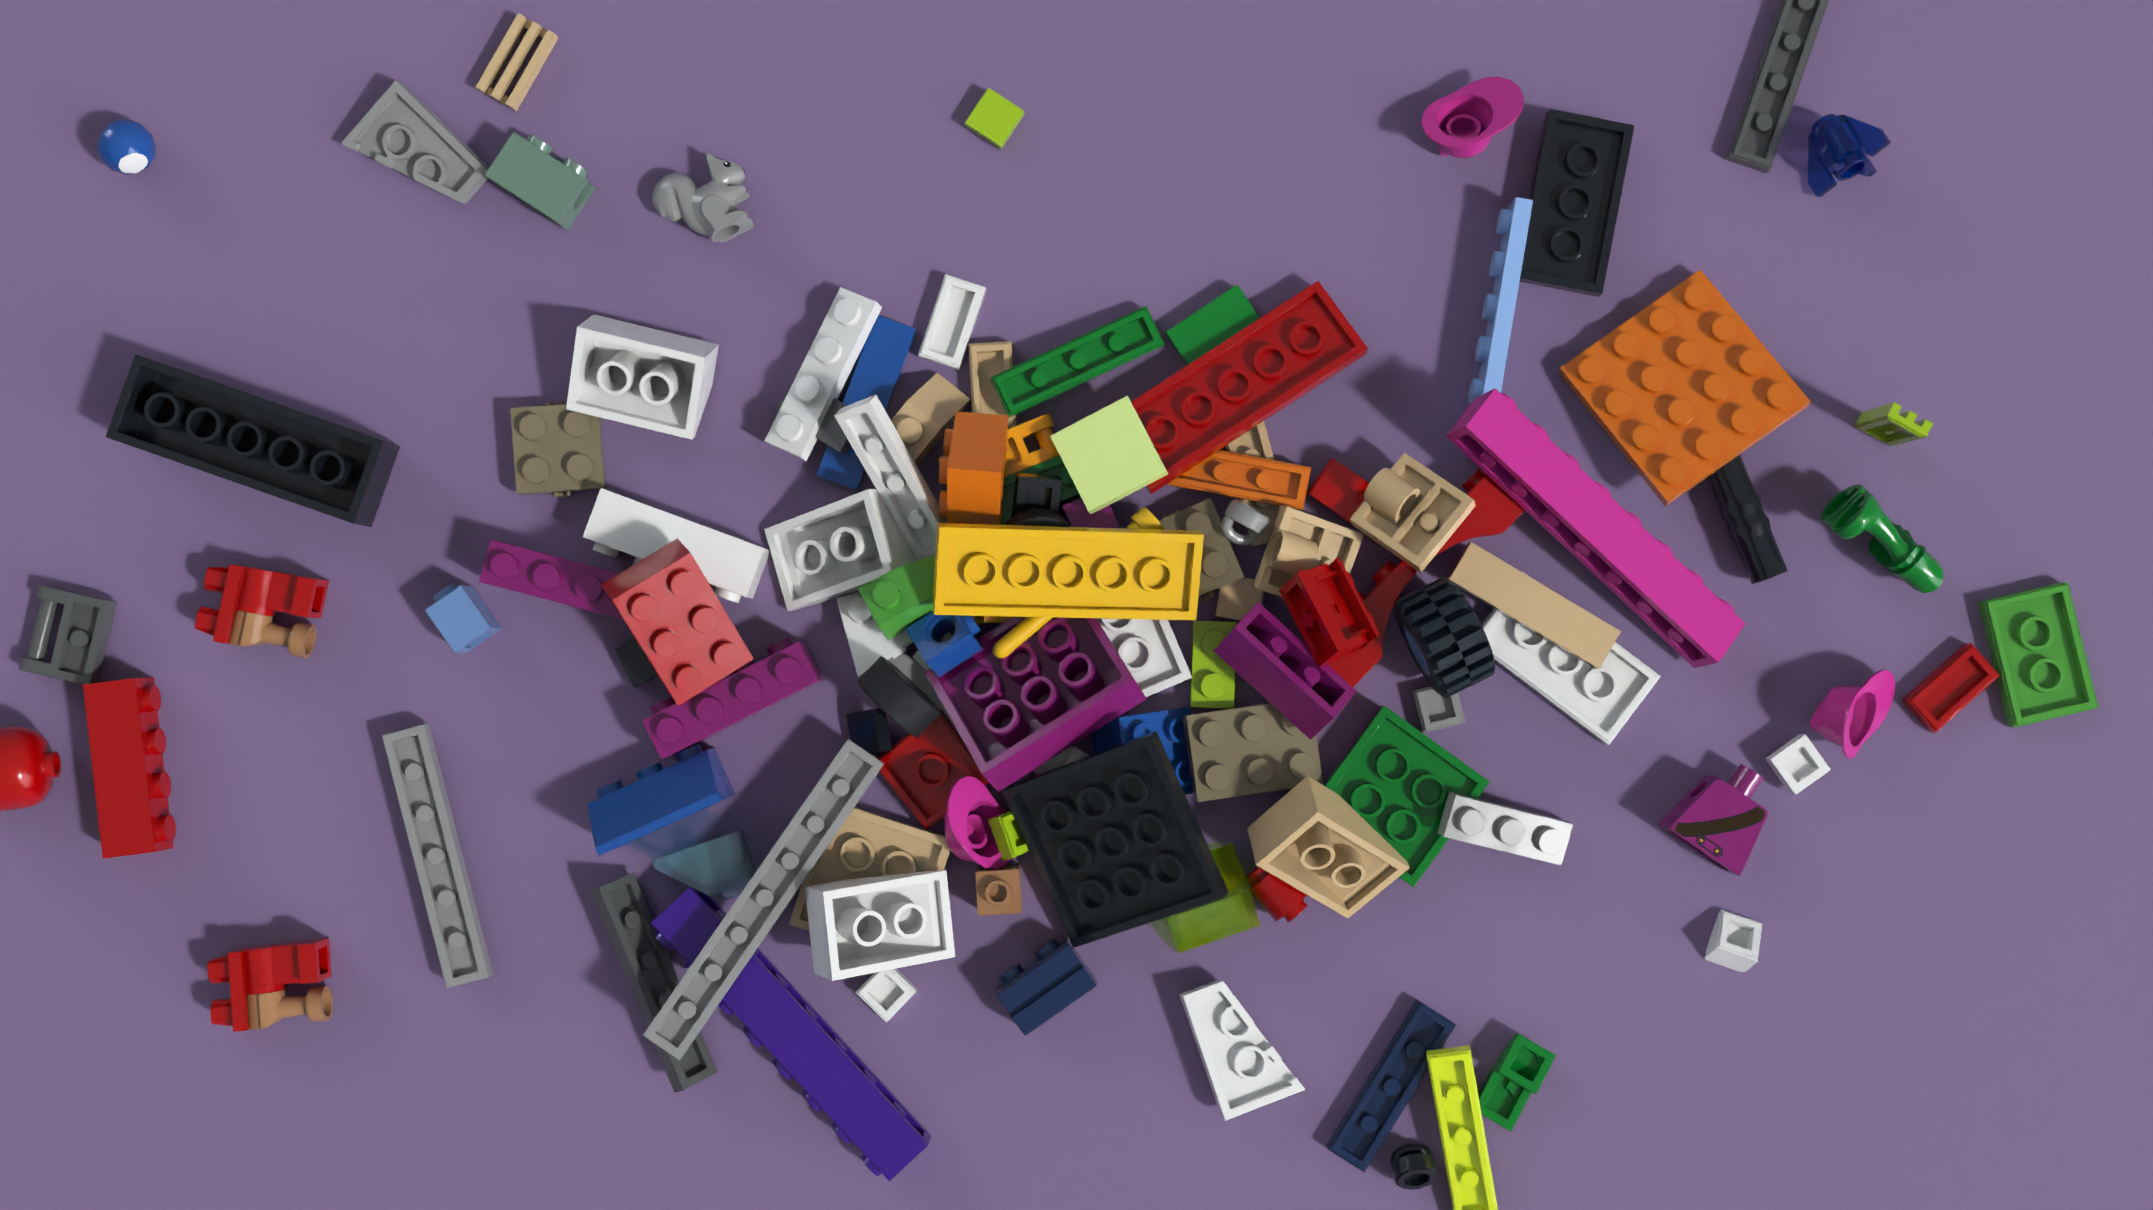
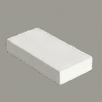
(952, 322)

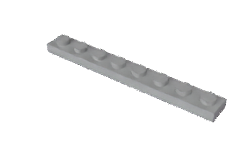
(763, 900)

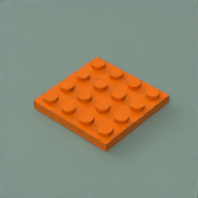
(1683, 387)

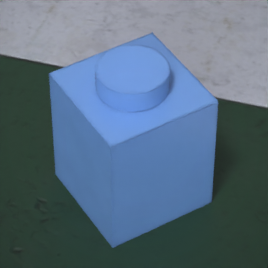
(462, 617)

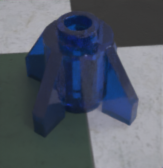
(1840, 149)

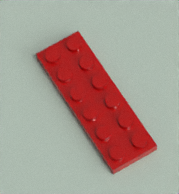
(1246, 380)

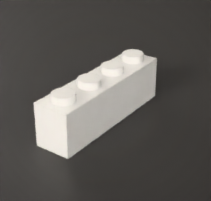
(641, 530)

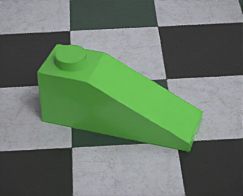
(901, 596)

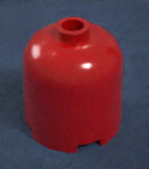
(25, 768)

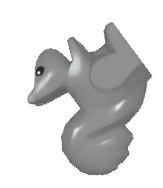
(710, 208)

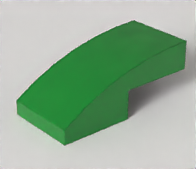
(1513, 1079)

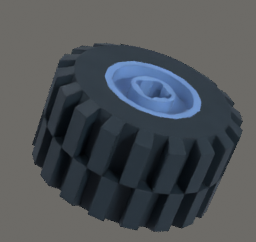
(1444, 637)

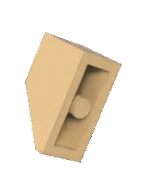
(927, 415)

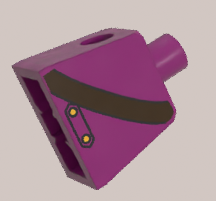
(1720, 819)

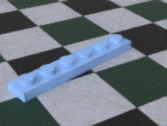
(1500, 305)

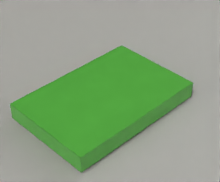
(2038, 654)

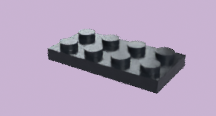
(1575, 201)

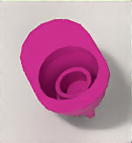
(1470, 116)
(1854, 712)
(968, 826)

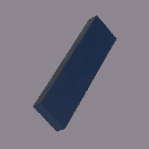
(1389, 1086)

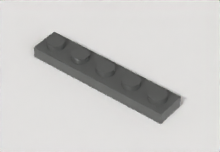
(648, 971)

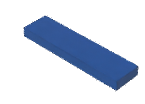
(877, 374)

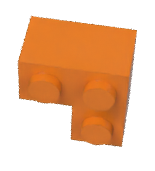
(974, 469)

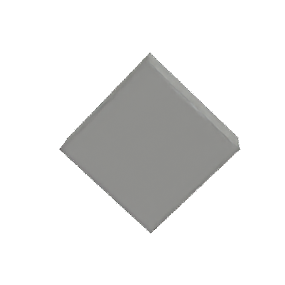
(1435, 711)

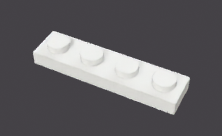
(823, 373)
(892, 473)

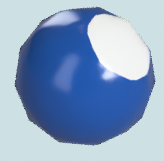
(126, 147)

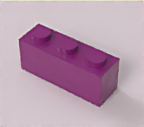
(1284, 671)

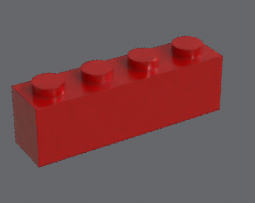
(129, 767)

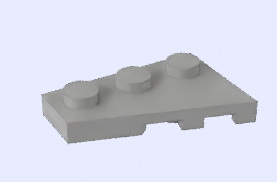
(417, 143)

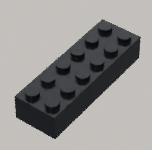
(252, 441)

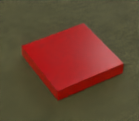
(927, 768)

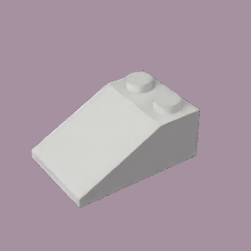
(836, 549)
(879, 923)

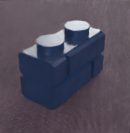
(1044, 985)

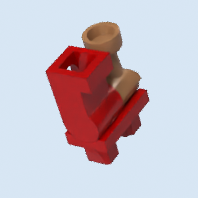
(250, 604)
(259, 981)

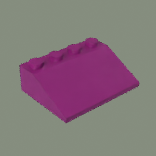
(1038, 697)

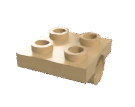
(1411, 511)
(1302, 543)

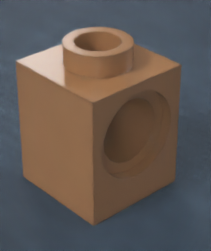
(999, 890)

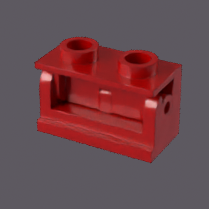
(1329, 612)

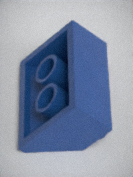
(657, 798)

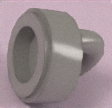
(1246, 516)

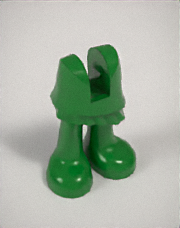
(1859, 511)

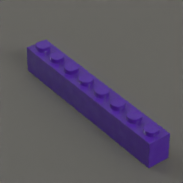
(802, 1044)

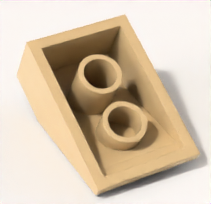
(1324, 848)

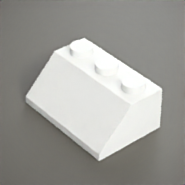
(641, 376)

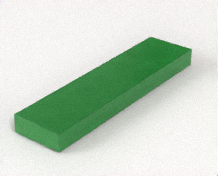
(1077, 361)

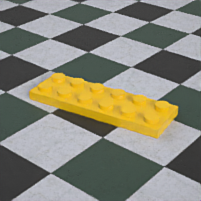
(1066, 572)

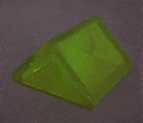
(1222, 917)

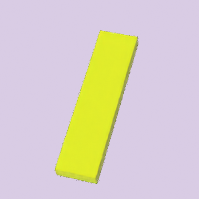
(1461, 1128)

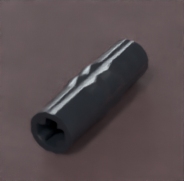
(1747, 521)

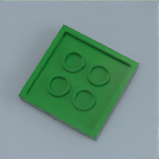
(1401, 787)

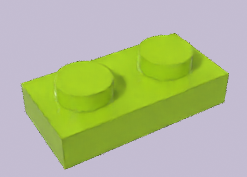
(1211, 676)

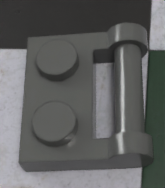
(80, 636)

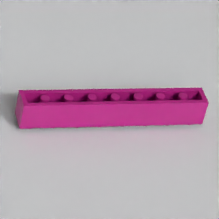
(1596, 528)

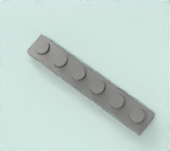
(437, 855)

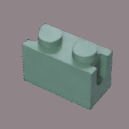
(540, 180)

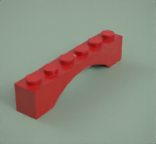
(1490, 516)

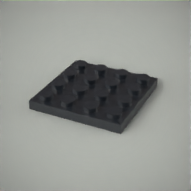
(1115, 840)

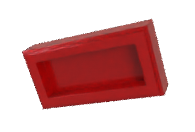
(1950, 687)

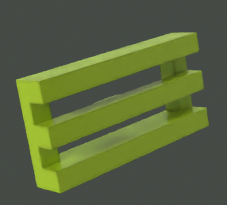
(1897, 427)

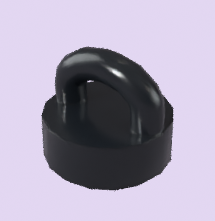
(1413, 1166)

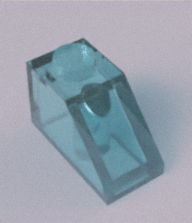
(712, 866)

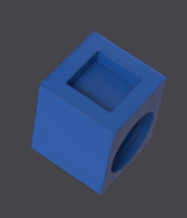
(945, 655)

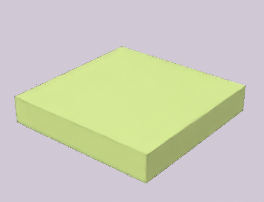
(1109, 455)

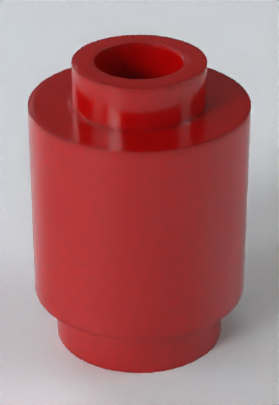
(1276, 895)

